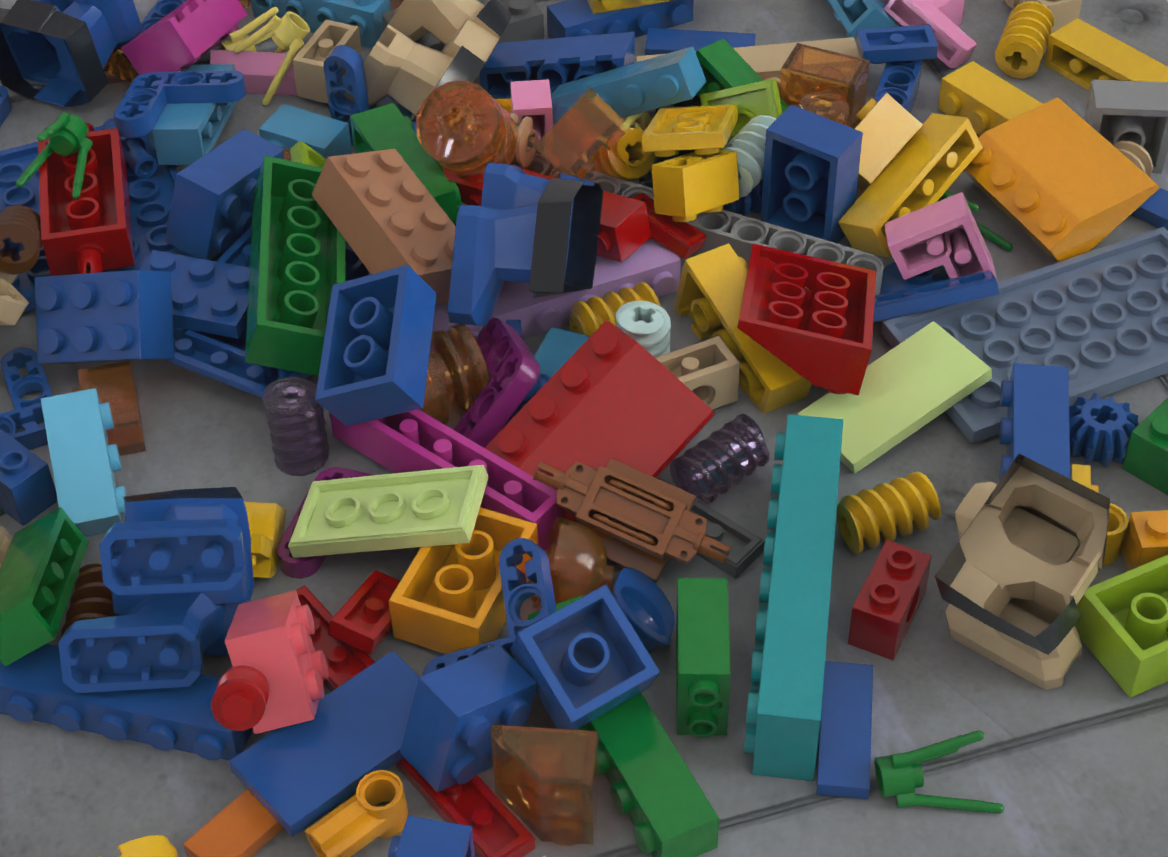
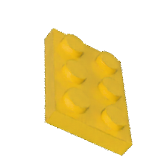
(690, 128)

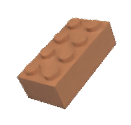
(388, 216)

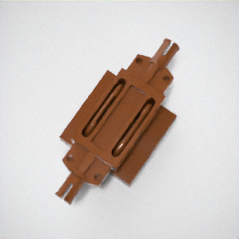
(634, 515)

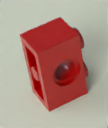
(889, 599)

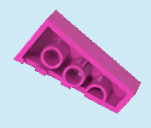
(184, 35)

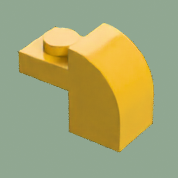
(266, 530)

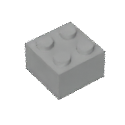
(1131, 113)

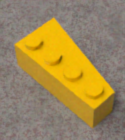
(712, 297)

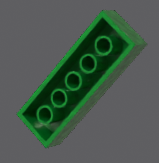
(291, 269)

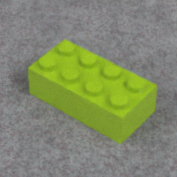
(1128, 626)

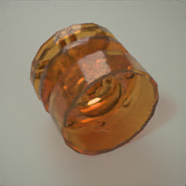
(466, 130)
(454, 373)

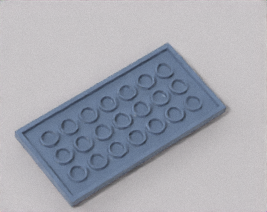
(1087, 313)

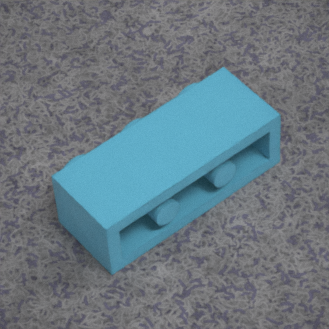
(84, 460)

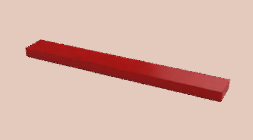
(469, 804)

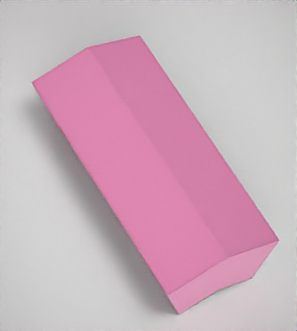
(953, 43)
(258, 70)

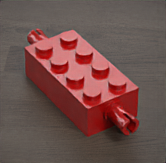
(95, 228)

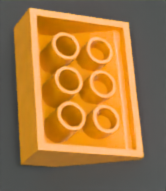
(1058, 179)

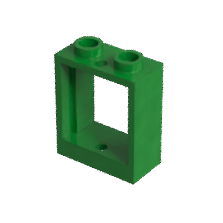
(702, 657)

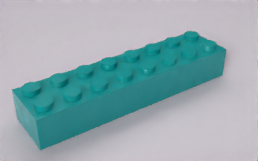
(790, 663)

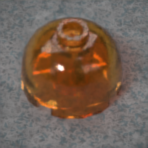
(575, 561)

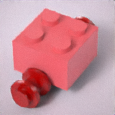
(274, 667)

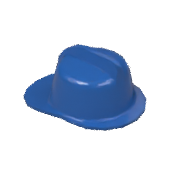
(645, 607)

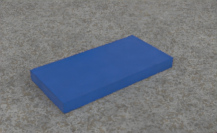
(319, 762)

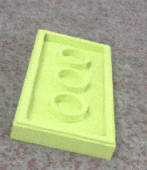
(902, 394)
(389, 511)

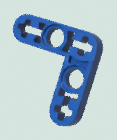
(354, 82)
(153, 90)
(27, 412)
(514, 593)

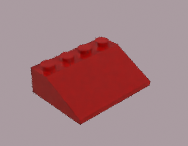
(811, 315)
(603, 406)

